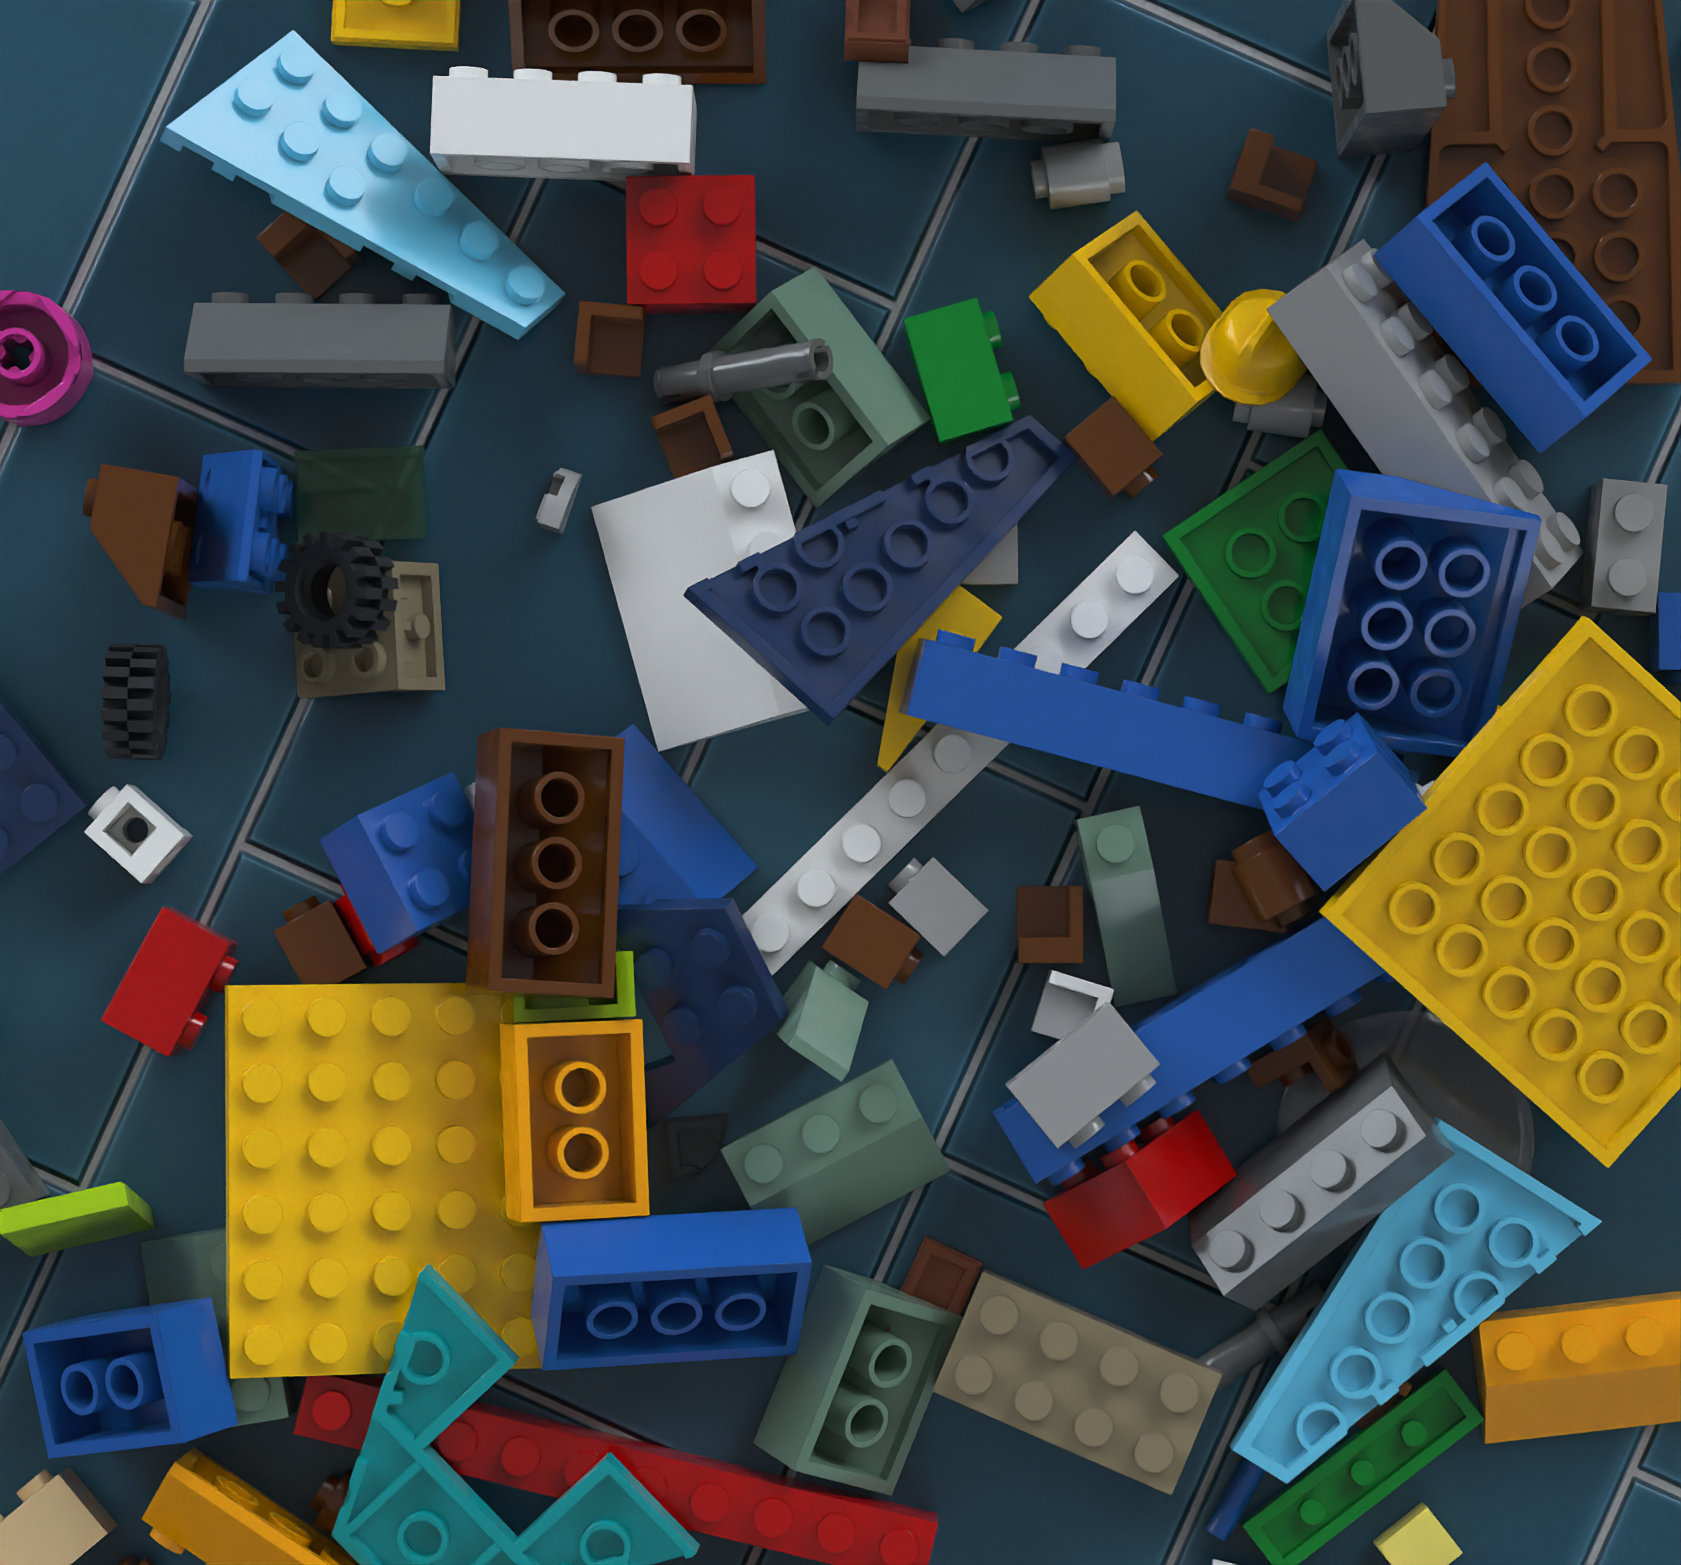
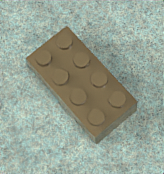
(1078, 1381)

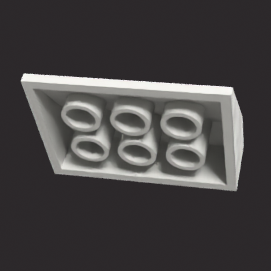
(657, 547)

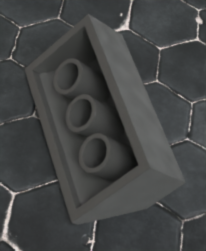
(1384, 78)
(990, 93)
(322, 344)
(1316, 1185)

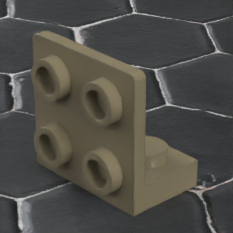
(404, 656)

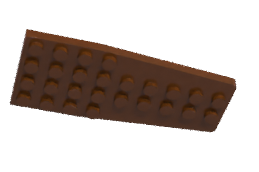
(1584, 134)

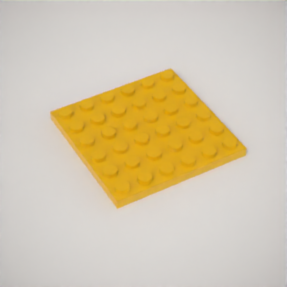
(1549, 893)
(354, 1162)

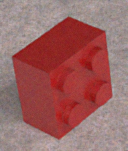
(691, 244)

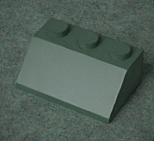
(832, 426)
(839, 1153)
(196, 1268)
(842, 1403)

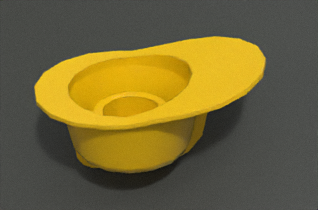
(1249, 354)

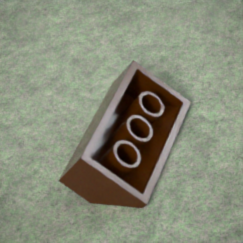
(640, 37)
(545, 864)

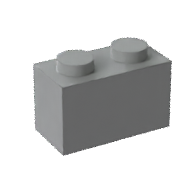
(1623, 548)
(1085, 1076)

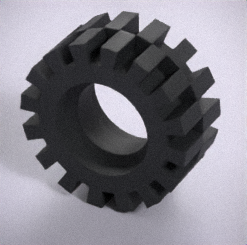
(308, 584)
(135, 701)

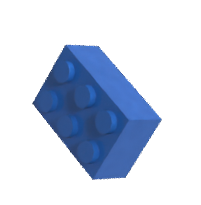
(130, 1378)

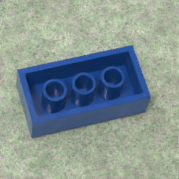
(1512, 307)
(669, 1288)

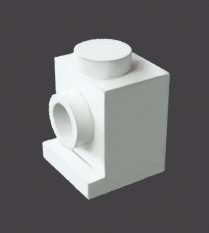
(109, 830)

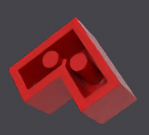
(1139, 1188)

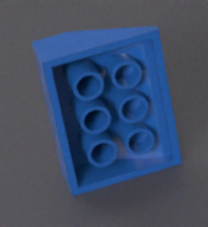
(1409, 612)

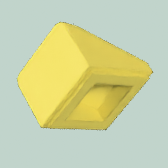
(1417, 1540)

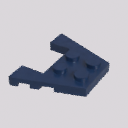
(702, 989)

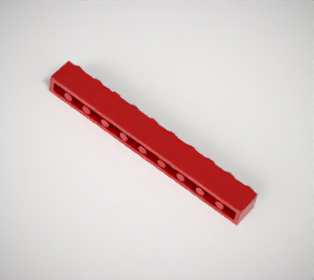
(693, 1488)

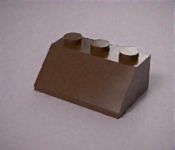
(146, 531)

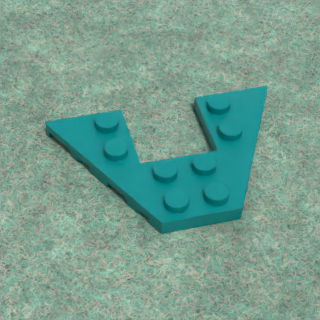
(418, 1511)

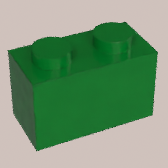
(960, 372)

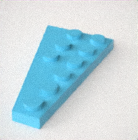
(350, 173)
(1406, 1297)

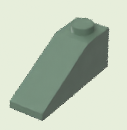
(1126, 905)
(824, 1017)

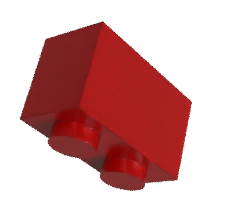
(172, 982)

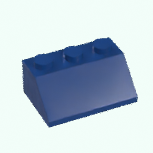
(669, 836)

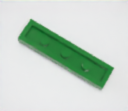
(1362, 1470)

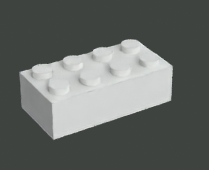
(562, 126)

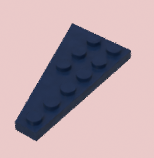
(865, 579)

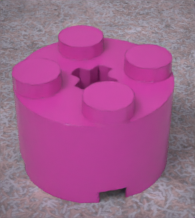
(59, 360)

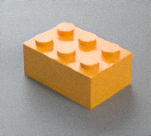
(574, 1119)

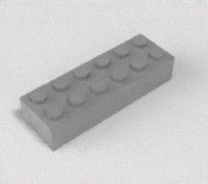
(1413, 400)

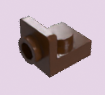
(1319, 1050)

